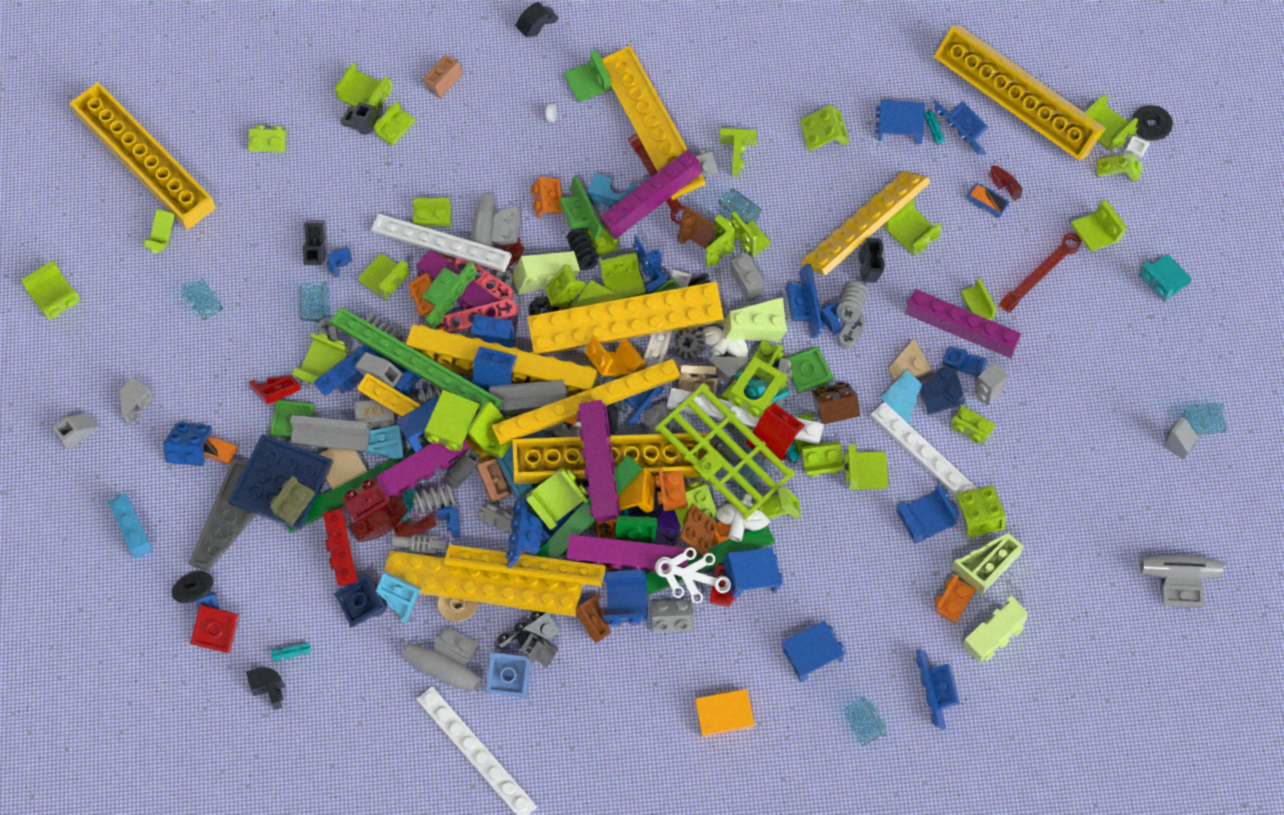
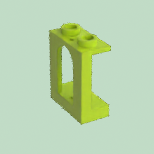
(764, 371)

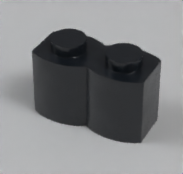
(871, 260)

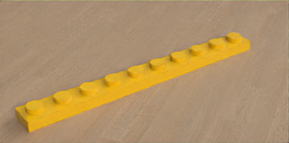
(568, 407)

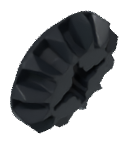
(540, 302)

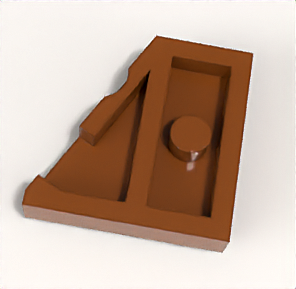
(592, 618)

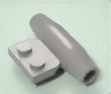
(492, 226)
(1182, 577)
(447, 659)

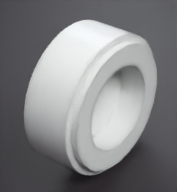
(551, 112)

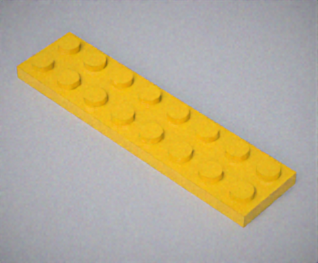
(865, 222)

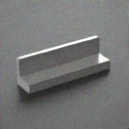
(528, 396)
(330, 433)

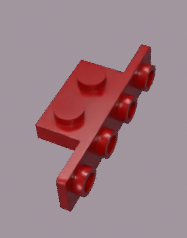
(340, 548)

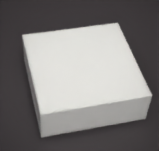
(1137, 147)

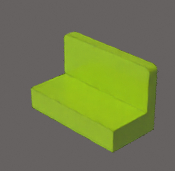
(979, 301)

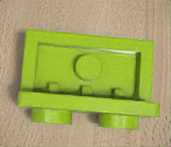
(267, 139)

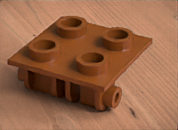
(696, 229)
(698, 530)

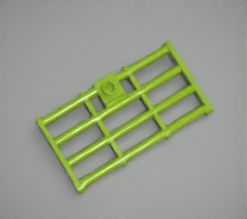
(714, 461)

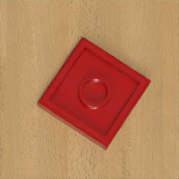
(214, 629)

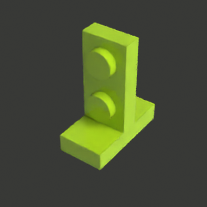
(739, 139)
(781, 505)

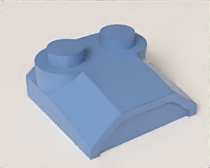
(508, 675)

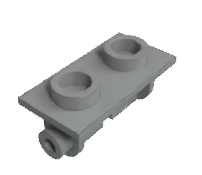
(491, 513)

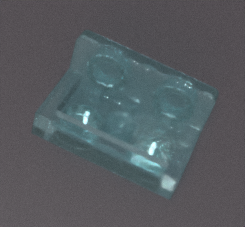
(314, 302)

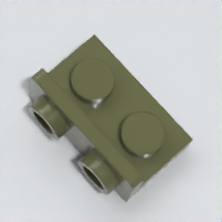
(291, 500)

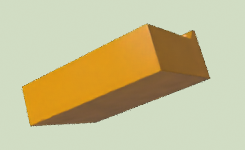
(724, 712)

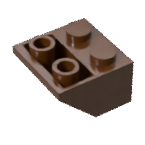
(835, 402)

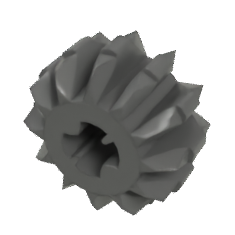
(695, 347)

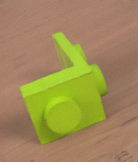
(1119, 164)
(160, 231)

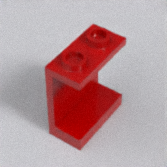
(777, 430)

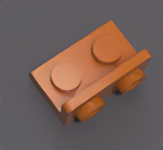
(546, 196)
(418, 288)
(672, 490)
(954, 600)

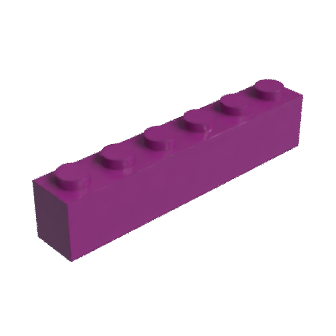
(651, 194)
(473, 295)
(963, 323)
(599, 461)
(418, 467)
(620, 553)

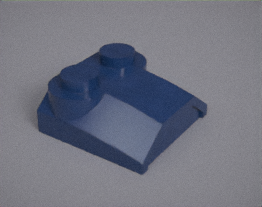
(941, 390)
(361, 600)

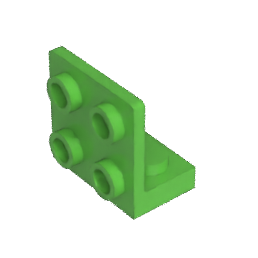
(589, 79)

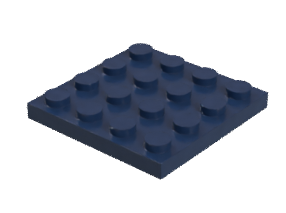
(267, 471)

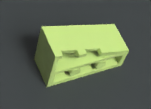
(537, 271)
(757, 322)
(988, 563)
(996, 631)

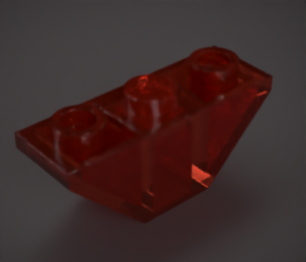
(380, 521)

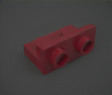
(365, 499)

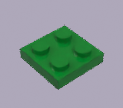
(635, 529)

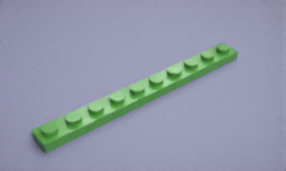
(410, 358)

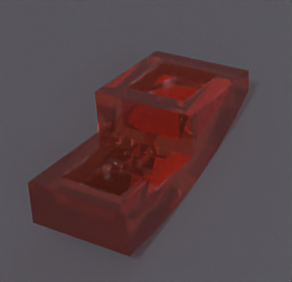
(1004, 179)
(408, 527)

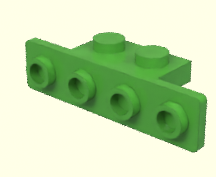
(579, 210)
(445, 291)

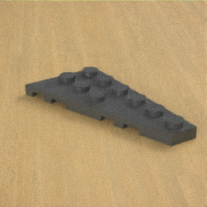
(223, 523)

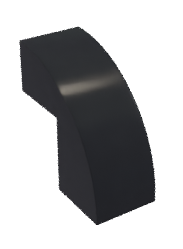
(314, 243)

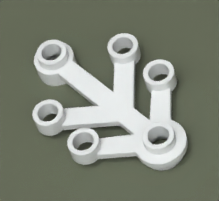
(689, 574)

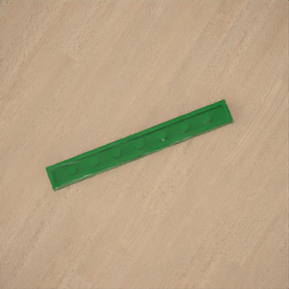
(333, 500)
(581, 518)
(751, 541)

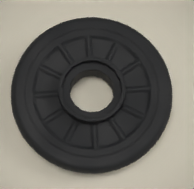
(1156, 113)
(181, 591)

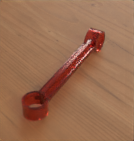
(638, 147)
(1012, 299)

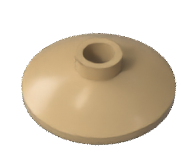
(448, 609)

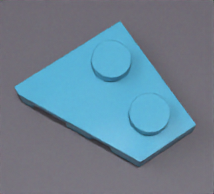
(903, 395)
(386, 443)
(399, 594)

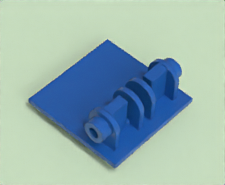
(648, 260)

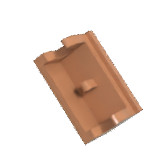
(443, 76)
(493, 481)

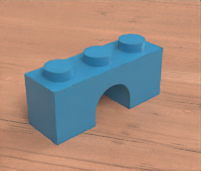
(601, 191)
(130, 526)

